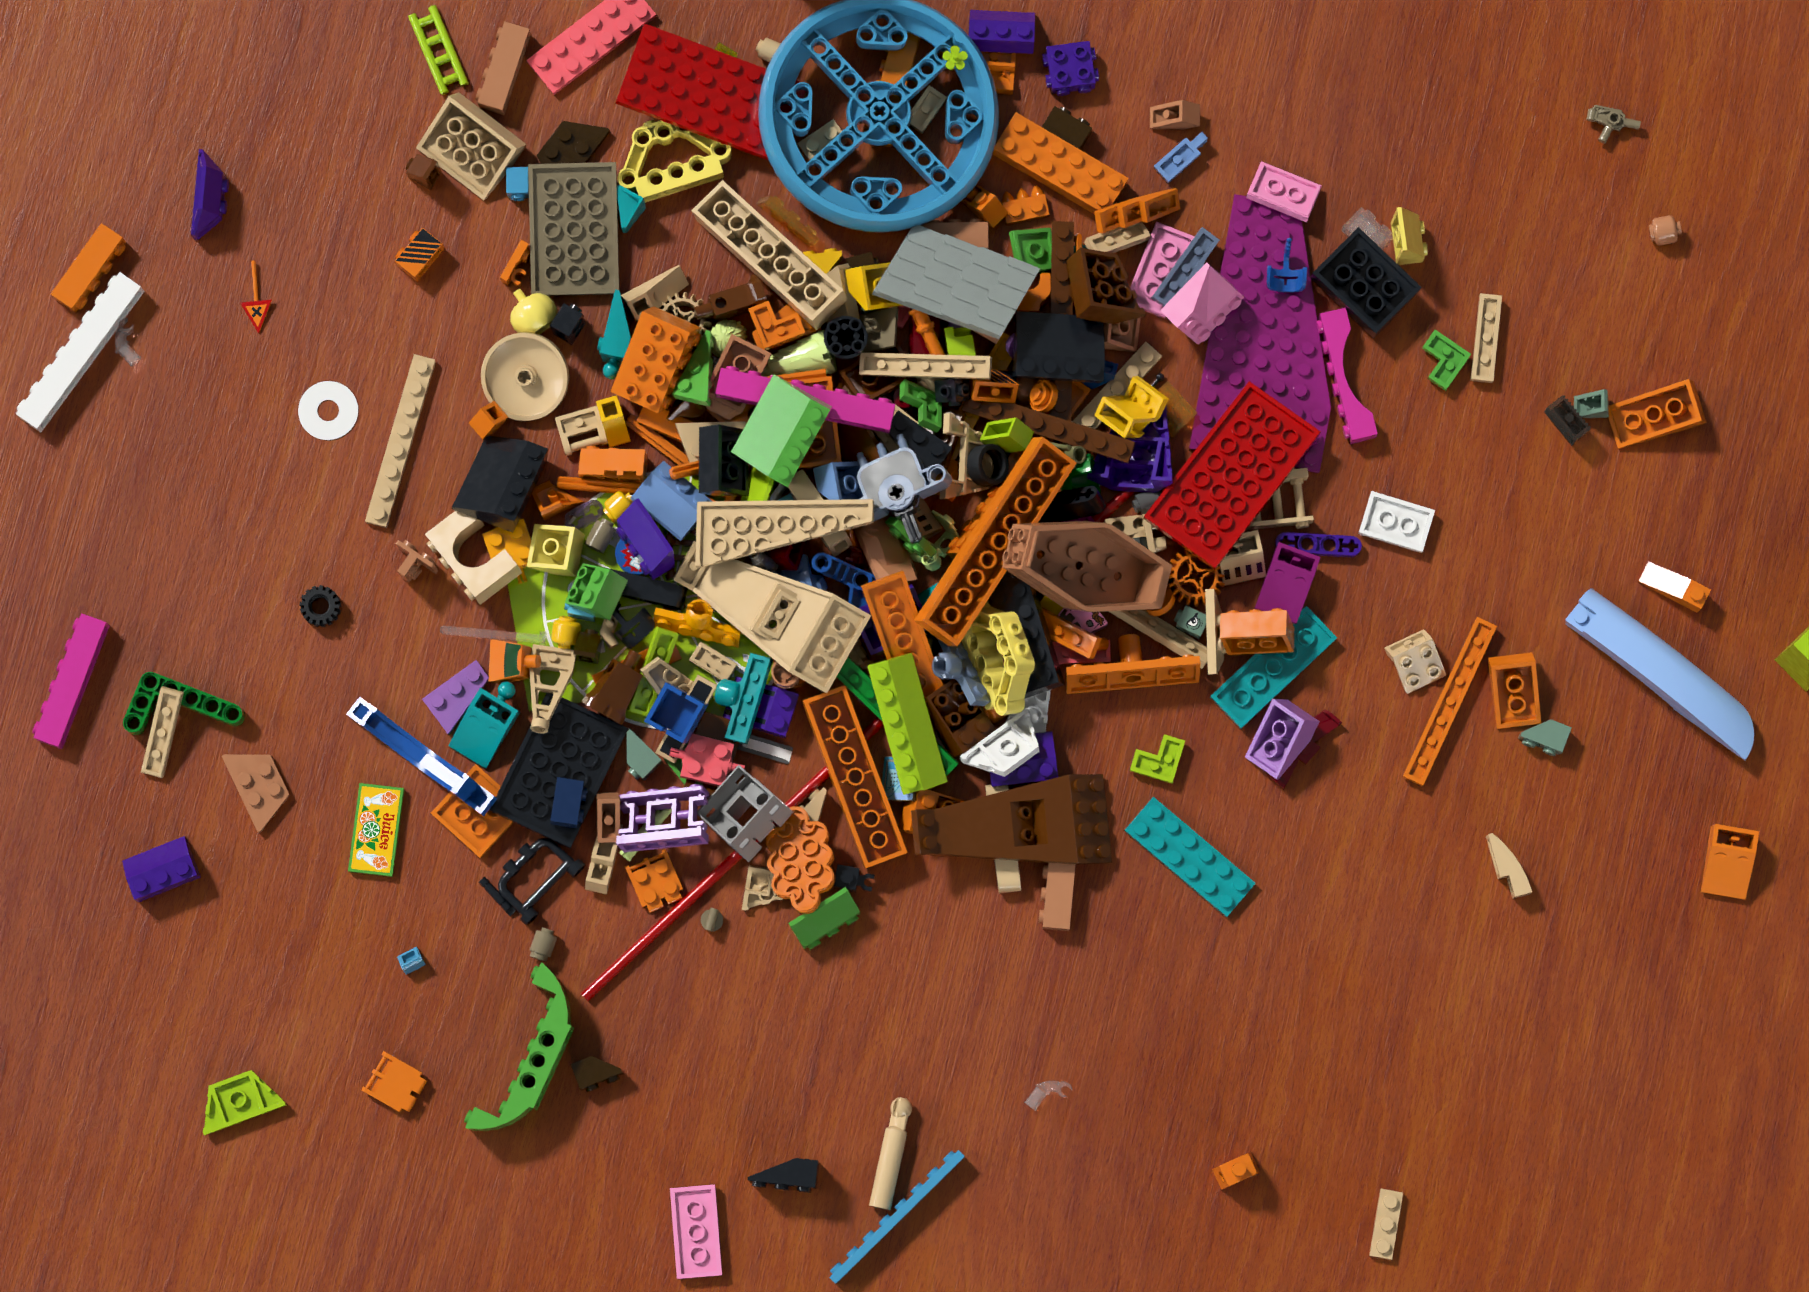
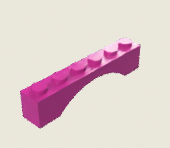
(1358, 420)

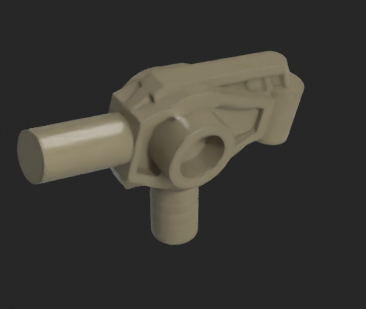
(1612, 120)

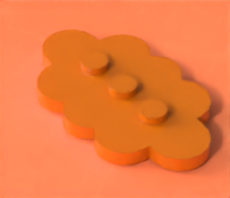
(800, 861)

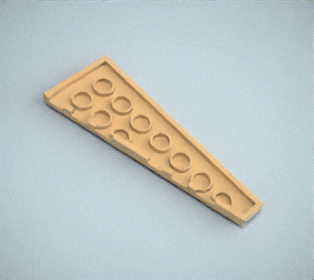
(749, 527)

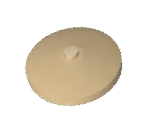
(525, 376)

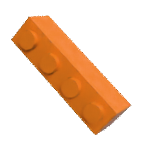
(88, 268)

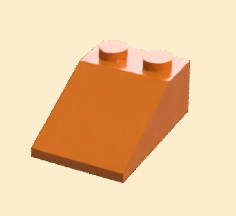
(1514, 690)

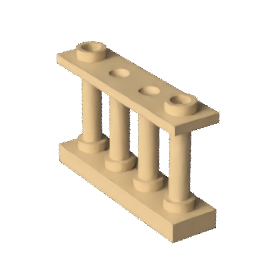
(1296, 479)

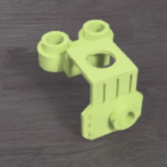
(935, 562)

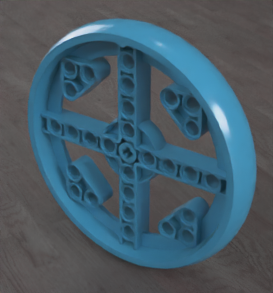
(855, 210)

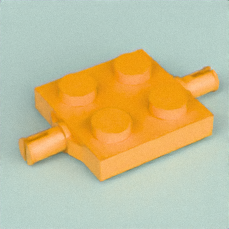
(515, 543)

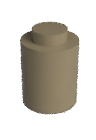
(600, 535)

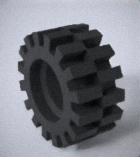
(332, 612)

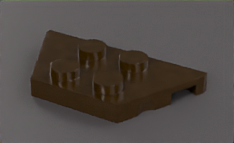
(572, 143)

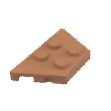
(258, 785)

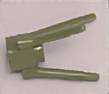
(1076, 453)

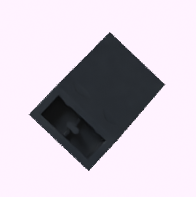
(795, 1173)

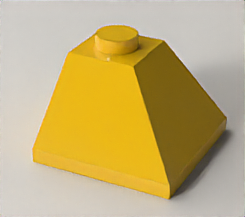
(863, 281)

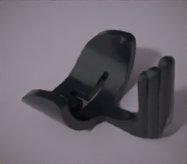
(646, 626)

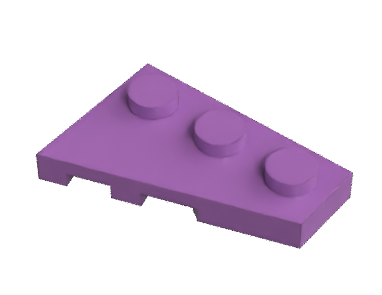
(455, 695)

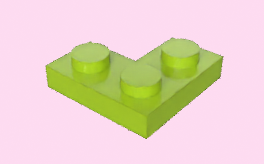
(1162, 765)

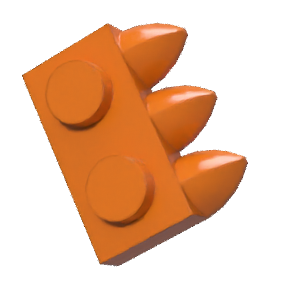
(1025, 207)

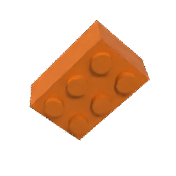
(1257, 632)

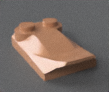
(740, 355)
(884, 551)

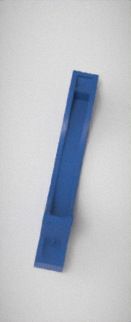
(421, 757)

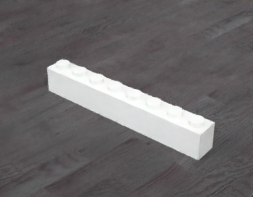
(79, 352)

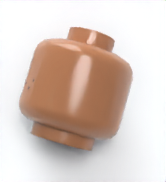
(1665, 230)

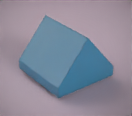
(411, 960)

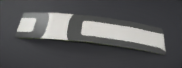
(767, 749)

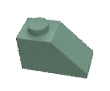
(640, 757)

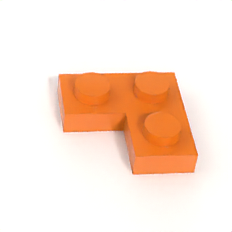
(773, 331)

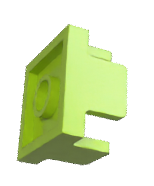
(959, 341)

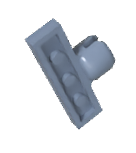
(1186, 267)
(956, 665)

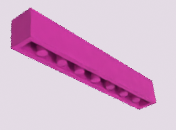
(846, 408)

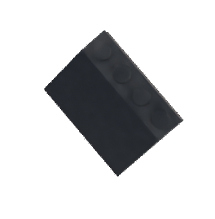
(1365, 282)
(1058, 348)
(501, 481)

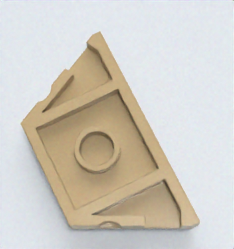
(1215, 648)

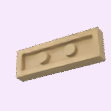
(1118, 238)
(1386, 1224)

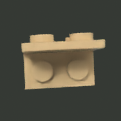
(1416, 660)

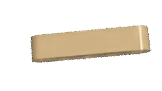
(1006, 870)

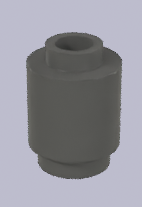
(1144, 501)

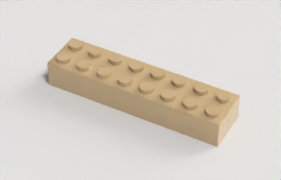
(769, 255)

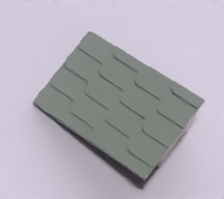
(956, 281)

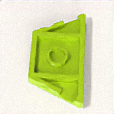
(238, 1101)

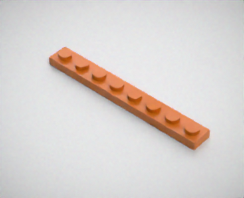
(1449, 701)

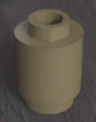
(543, 944)

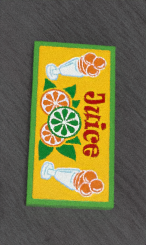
(376, 830)

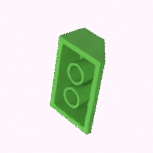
(826, 919)

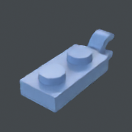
(1180, 157)

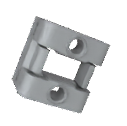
(732, 801)

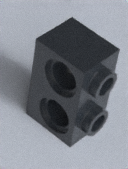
(568, 323)

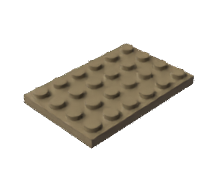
(573, 228)

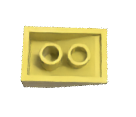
(1407, 237)

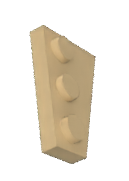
(690, 435)
(659, 672)

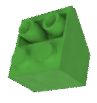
(596, 591)

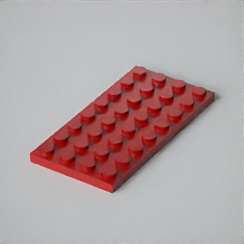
(696, 89)
(1232, 475)

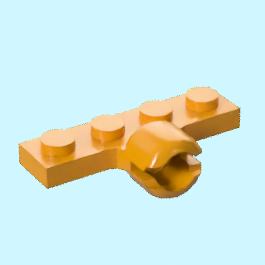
(698, 623)

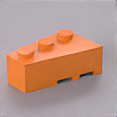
(613, 464)

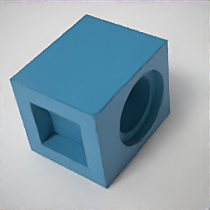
(517, 183)

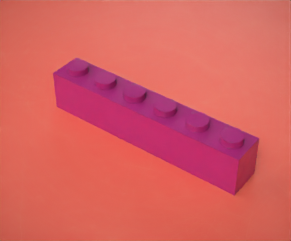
(71, 681)

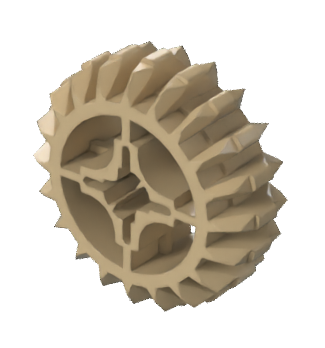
(688, 316)

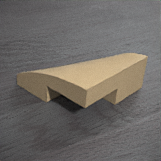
(758, 888)

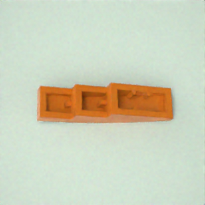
(1137, 210)
(658, 422)

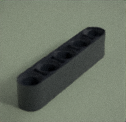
(653, 591)

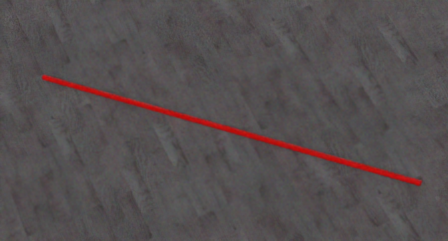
(735, 857)

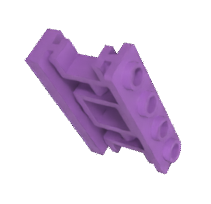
(668, 834)

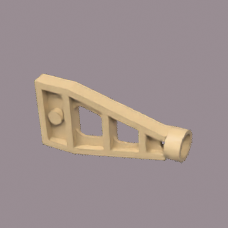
(553, 660)

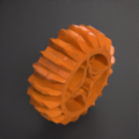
(1177, 583)

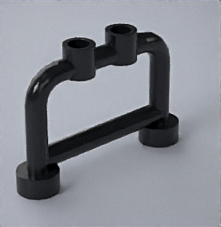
(513, 867)

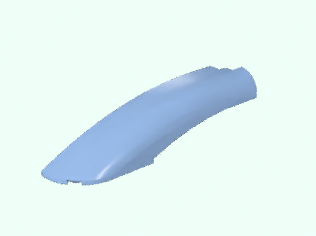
(1664, 671)

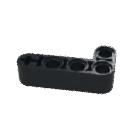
(1074, 504)

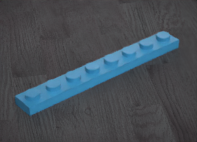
(888, 1222)

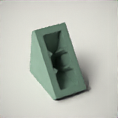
(1592, 404)

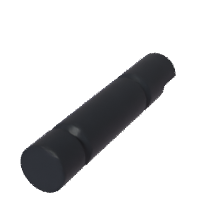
(495, 894)

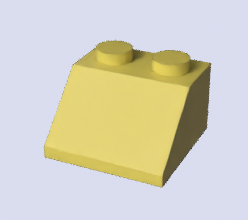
(556, 549)

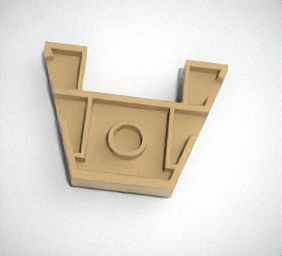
(968, 440)

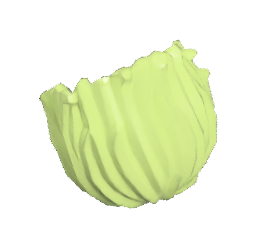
(722, 332)

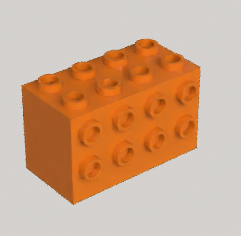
(656, 359)

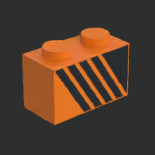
(419, 254)
(998, 389)

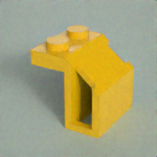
(1133, 410)

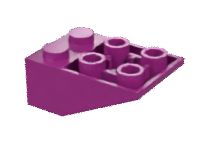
(1287, 580)

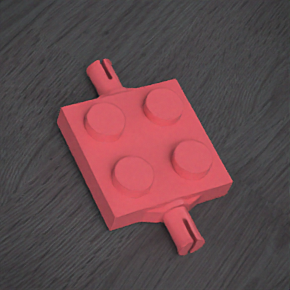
(706, 760)

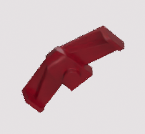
(1327, 723)

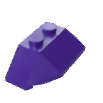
(208, 197)

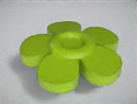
(955, 58)

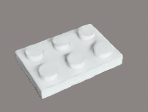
(1396, 522)

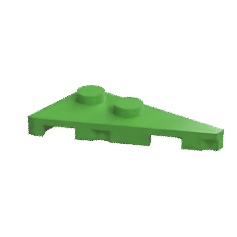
(696, 378)

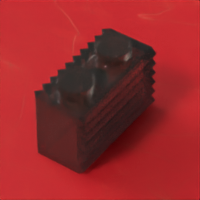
(1567, 420)

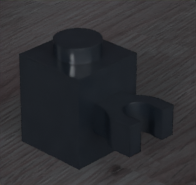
(850, 878)

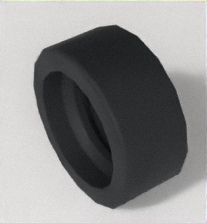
(975, 467)

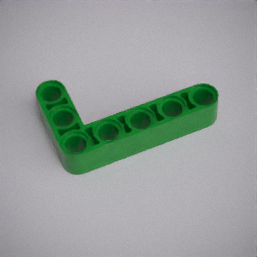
(200, 706)

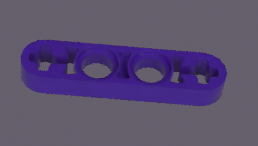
(1318, 540)

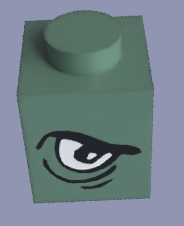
(1190, 621)

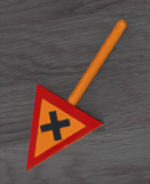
(256, 309)

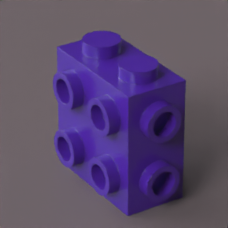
(1070, 68)

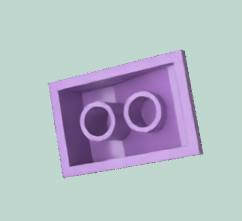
(1281, 737)

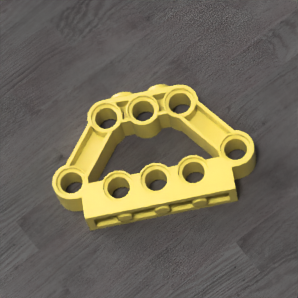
(670, 185)
(1005, 685)

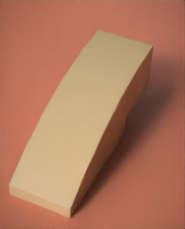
(601, 866)
(1508, 867)

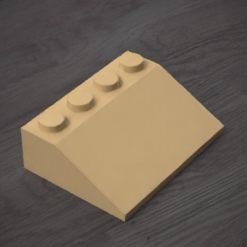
(470, 145)

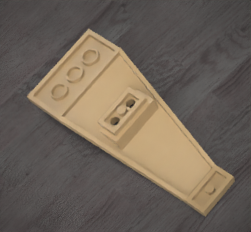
(810, 633)

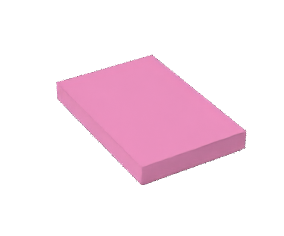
(1283, 191)

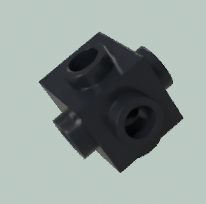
(957, 391)

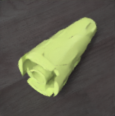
(802, 356)

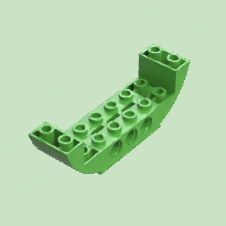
(524, 1099)

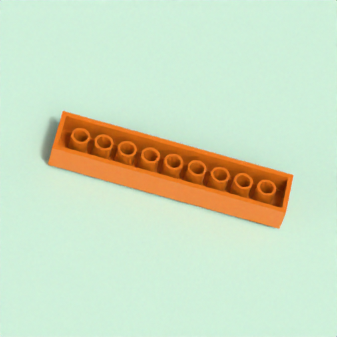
(979, 561)

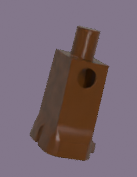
(732, 301)
(615, 688)

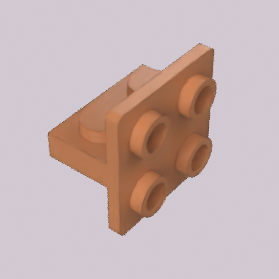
(411, 566)

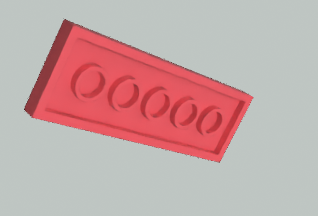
(589, 41)

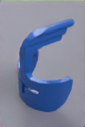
(1293, 285)

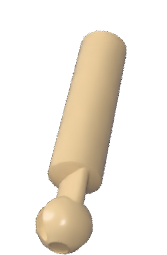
(891, 1155)

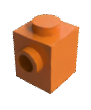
(488, 420)

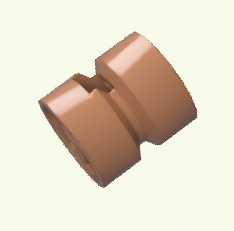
(783, 678)

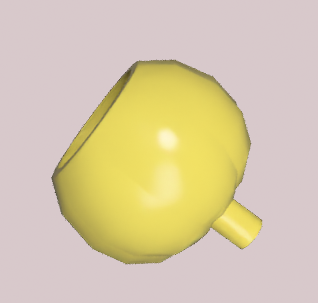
(532, 312)

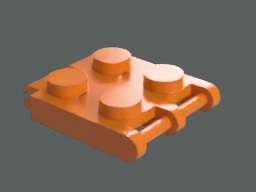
(655, 882)
(395, 1083)

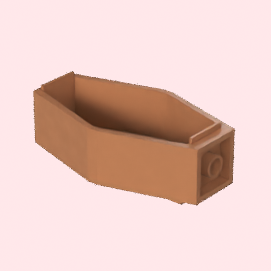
(1101, 552)

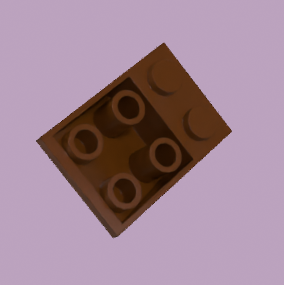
(956, 721)

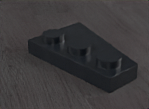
(921, 441)

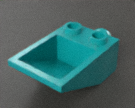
(616, 338)
(484, 729)

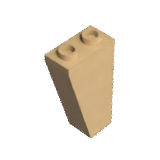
(803, 489)

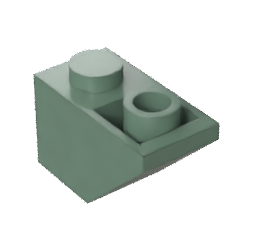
(1547, 735)

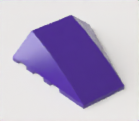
(1149, 465)

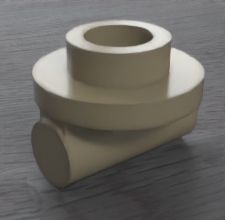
(712, 920)

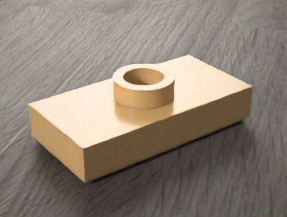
(713, 662)

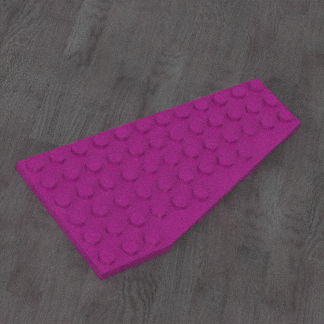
(1270, 334)

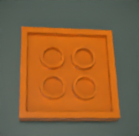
(467, 824)

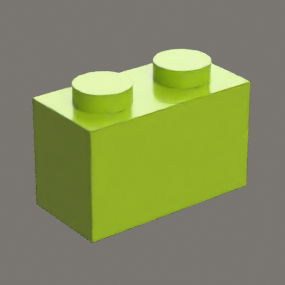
(1009, 434)

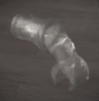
(122, 345)
(1043, 1089)

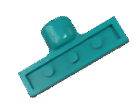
(744, 697)

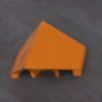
(552, 500)

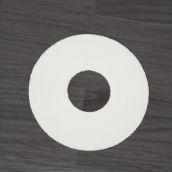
(328, 429)

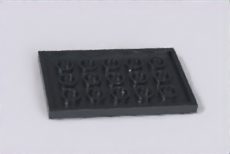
(576, 748)

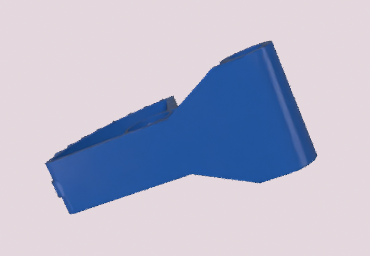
(843, 573)

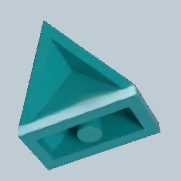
(630, 207)

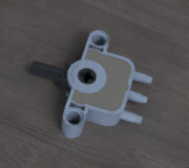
(903, 474)

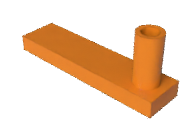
(1074, 636)

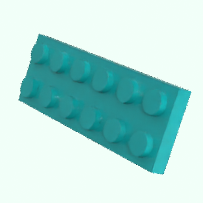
(1270, 673)
(1189, 857)

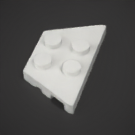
(1005, 747)

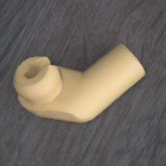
(607, 630)

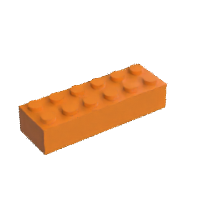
(1059, 165)

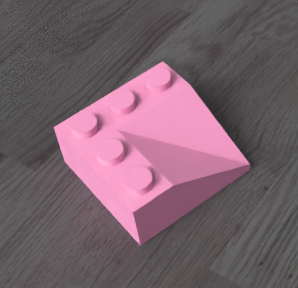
(1202, 304)

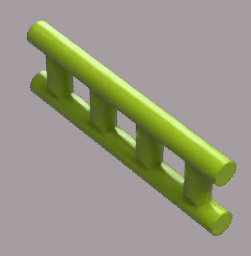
(450, 56)

